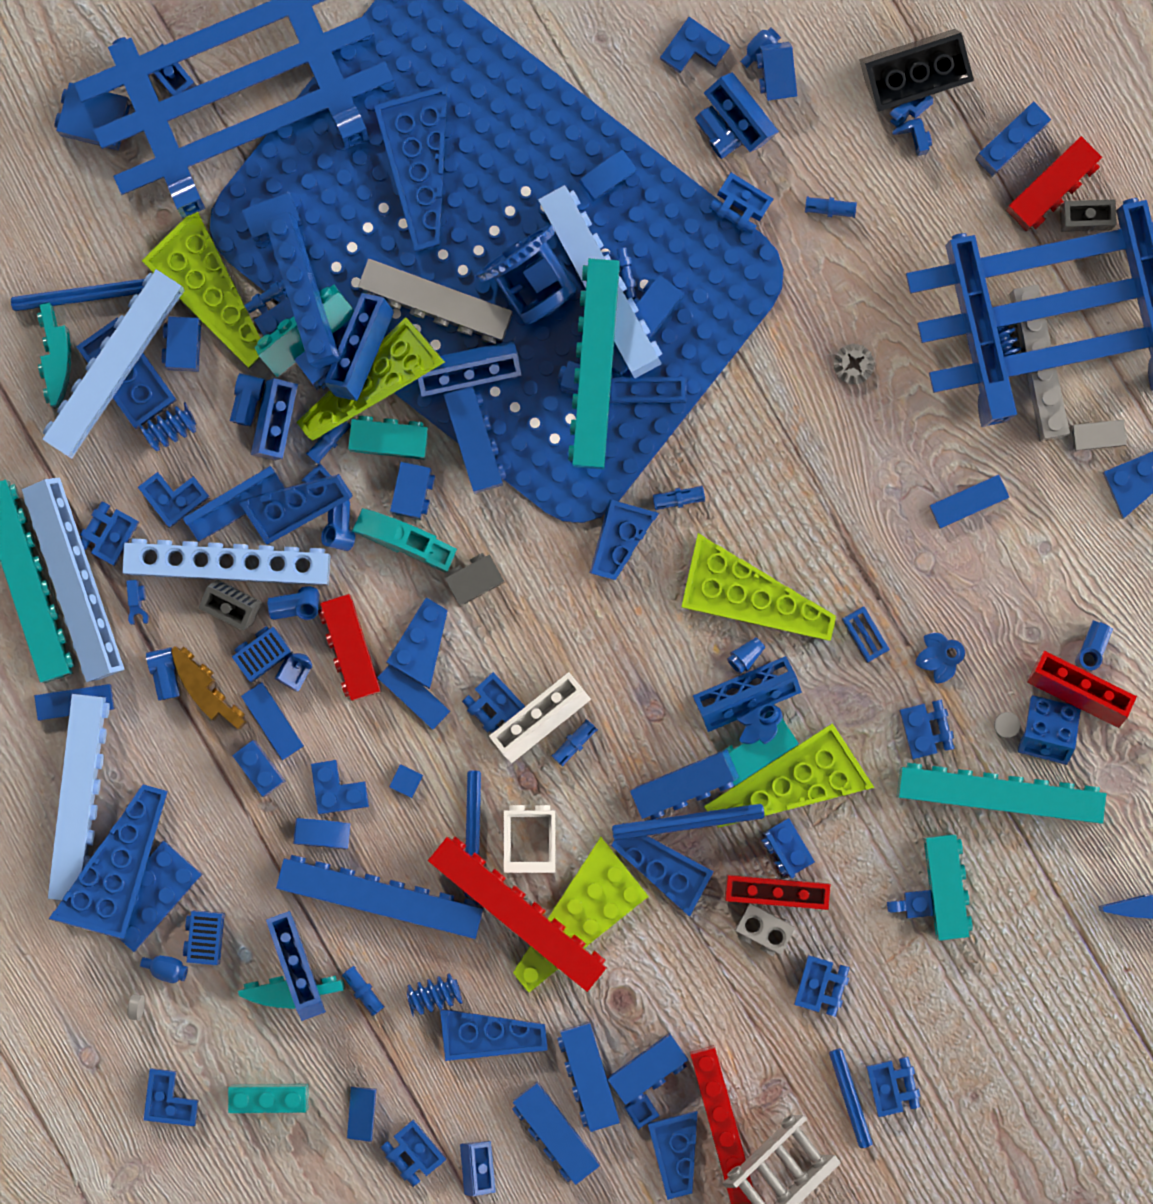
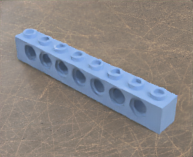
(135, 563)

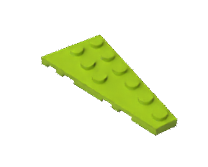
(194, 263)
(399, 361)
(738, 591)
(803, 776)
(590, 905)

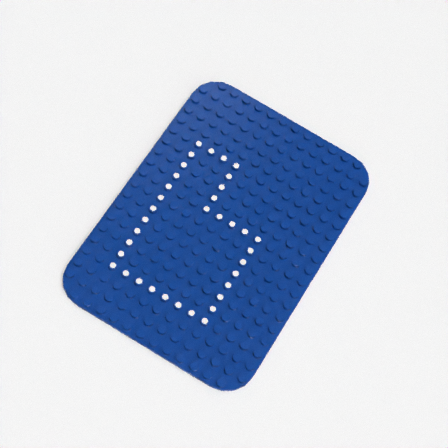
(508, 142)

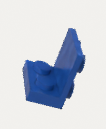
(1050, 730)
(788, 848)

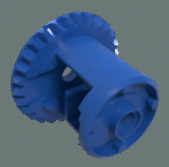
(539, 273)

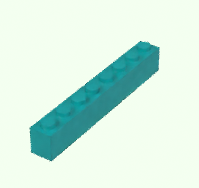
(595, 364)
(30, 591)
(1001, 795)

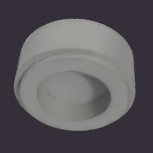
(1007, 724)
(136, 1007)

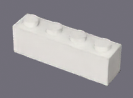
(540, 717)

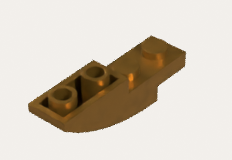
(198, 681)

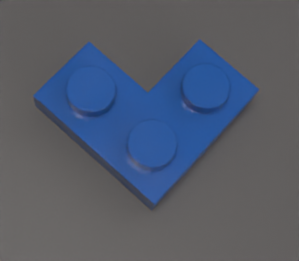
(692, 40)
(172, 504)
(333, 796)
(161, 1104)

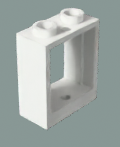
(529, 867)

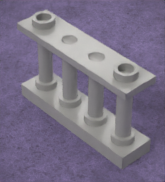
(804, 1181)

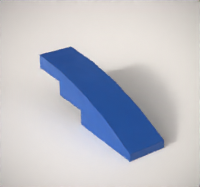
(1133, 907)

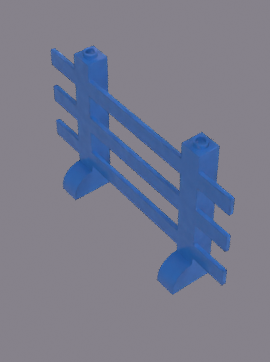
(153, 116)
(981, 320)

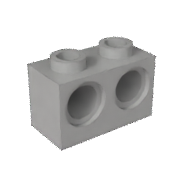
(766, 924)

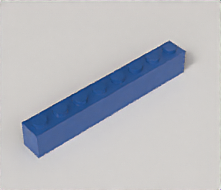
(380, 898)

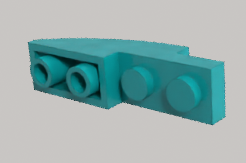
(56, 365)
(404, 538)
(278, 994)

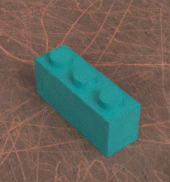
(388, 438)
(753, 757)
(268, 1098)

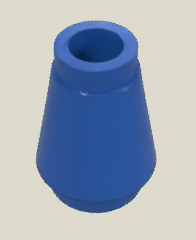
(744, 656)

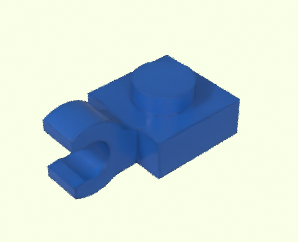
(911, 108)
(136, 594)
(914, 903)

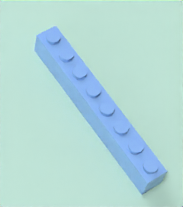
(580, 245)
(113, 363)
(72, 579)
(78, 791)

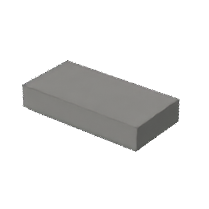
(1099, 435)

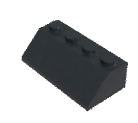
(917, 69)

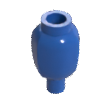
(762, 38)
(165, 968)

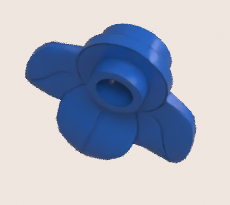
(937, 657)
(760, 723)

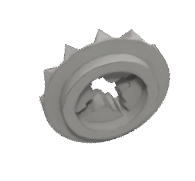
(852, 375)

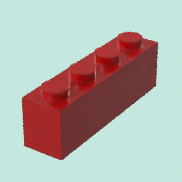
(1053, 184)
(350, 647)
(1081, 689)
(777, 892)

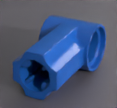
(720, 136)
(248, 393)
(337, 531)
(302, 604)
(1094, 644)
(163, 669)

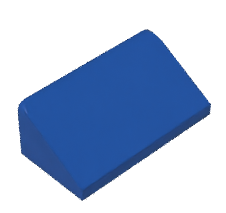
(361, 1113)
(477, 1168)

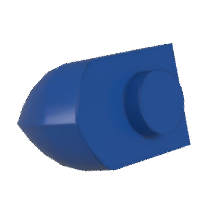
(921, 139)
(294, 671)

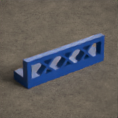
(227, 508)
(769, 691)

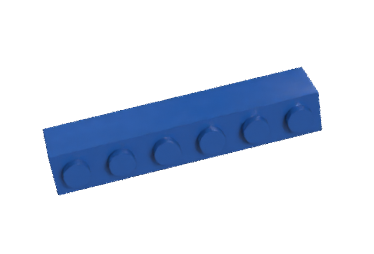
(302, 290)

